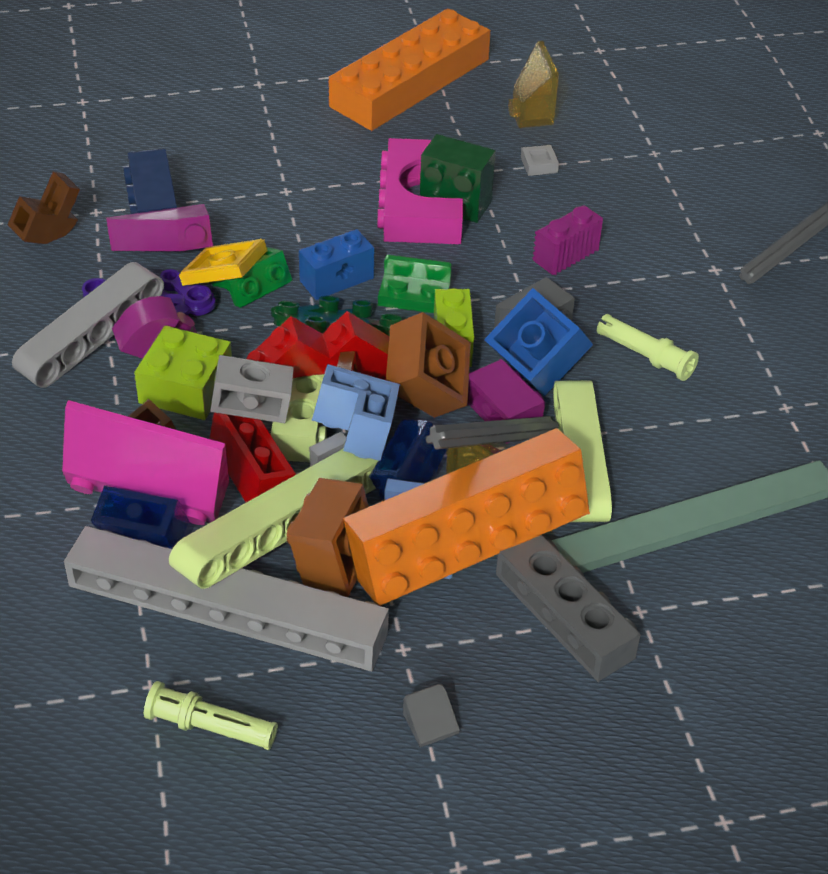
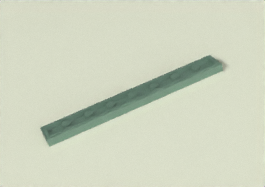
(694, 517)

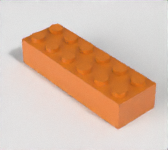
(408, 69)
(467, 516)

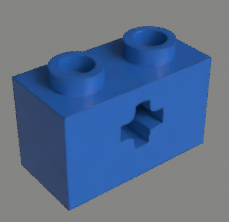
(336, 264)

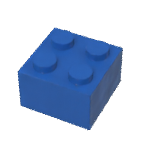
(538, 341)

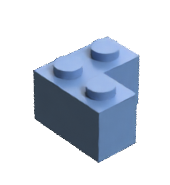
(358, 405)

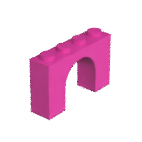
(411, 216)

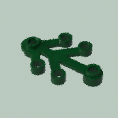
(327, 311)

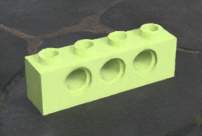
(299, 430)

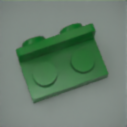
(264, 277)
(412, 282)

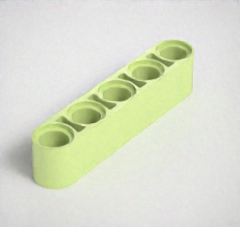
(579, 421)

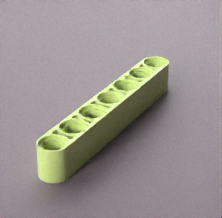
(260, 523)

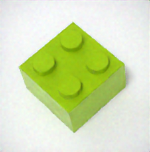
(180, 371)

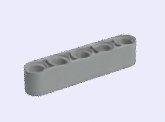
(84, 325)

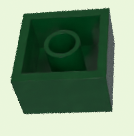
(458, 171)

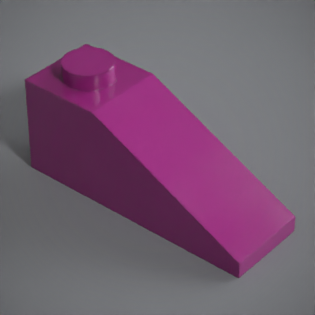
(161, 230)

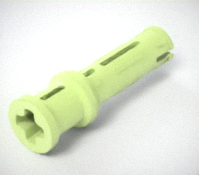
(660, 352)
(190, 711)

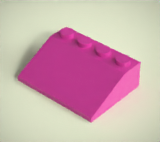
(143, 458)

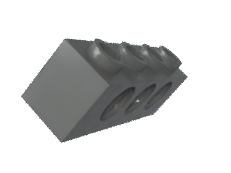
(569, 606)

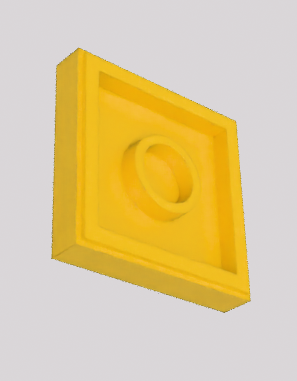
(223, 262)

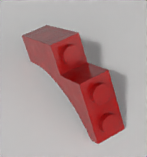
(311, 351)

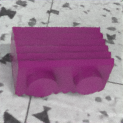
(567, 239)

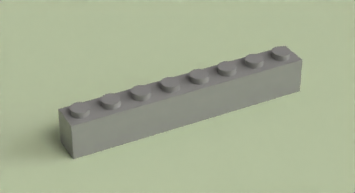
(241, 603)

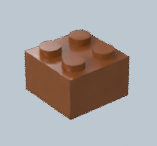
(429, 364)
(320, 535)

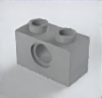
(252, 389)

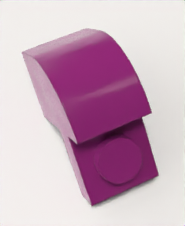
(144, 321)

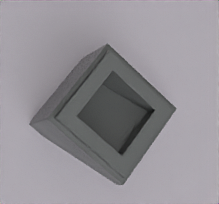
(430, 715)

